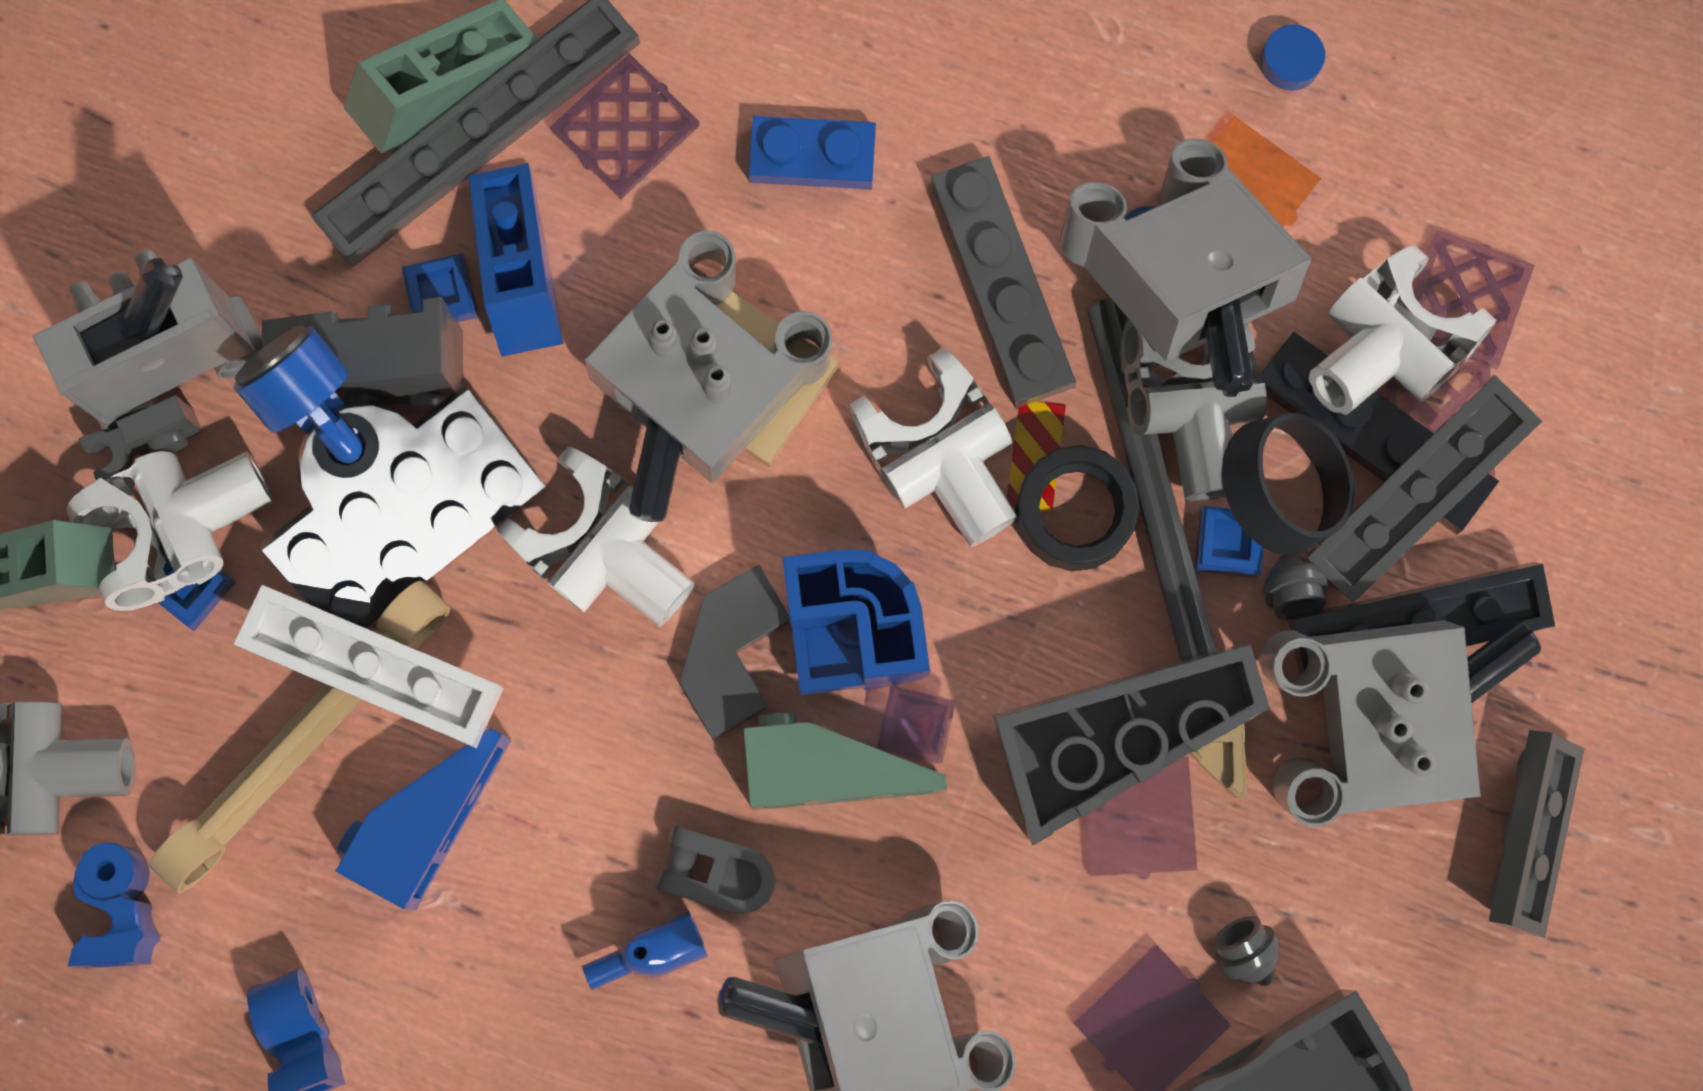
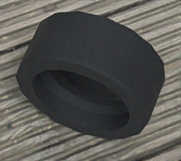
(1090, 462)

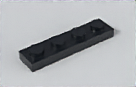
(1371, 434)
(1479, 603)

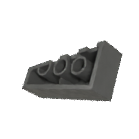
(1074, 745)

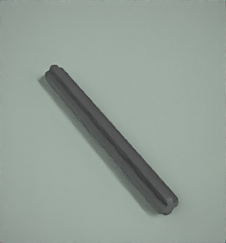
(1154, 495)

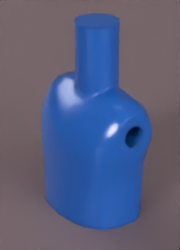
(667, 947)

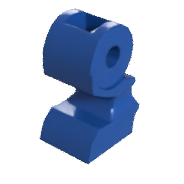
(113, 880)
(290, 1029)

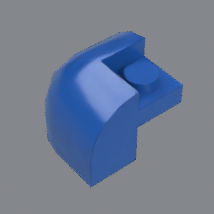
(854, 622)

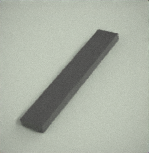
(475, 129)

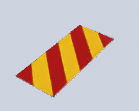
(1036, 435)

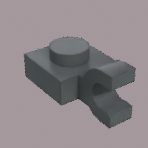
(147, 431)

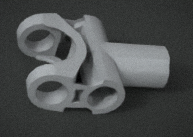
(1188, 408)
(43, 768)

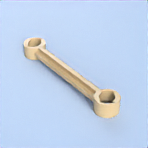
(201, 842)

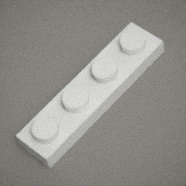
(369, 666)

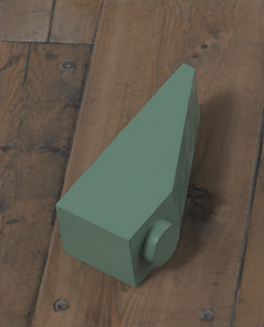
(426, 75)
(53, 563)
(815, 766)

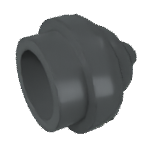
(1295, 587)
(1247, 951)

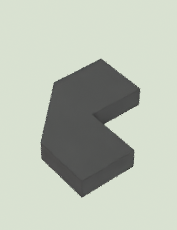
(726, 625)

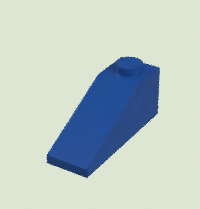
(514, 261)
(413, 831)

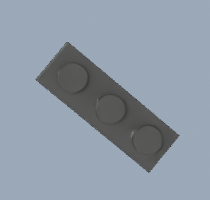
(1536, 833)

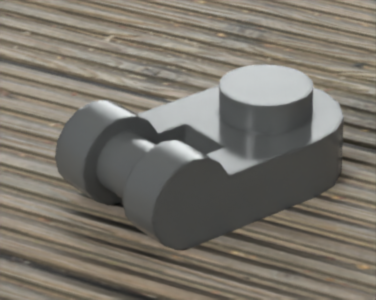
(738, 879)

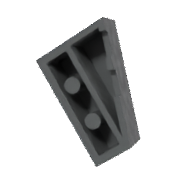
(390, 357)

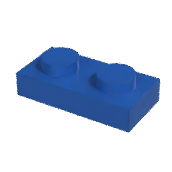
(812, 152)

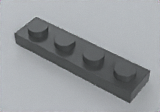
(1002, 282)
(1424, 488)

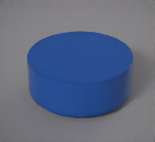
(1292, 57)

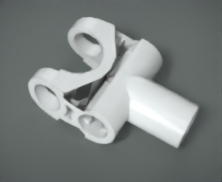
(1392, 338)
(944, 454)
(180, 521)
(603, 549)

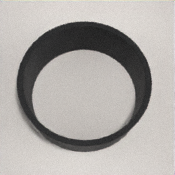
(1250, 496)

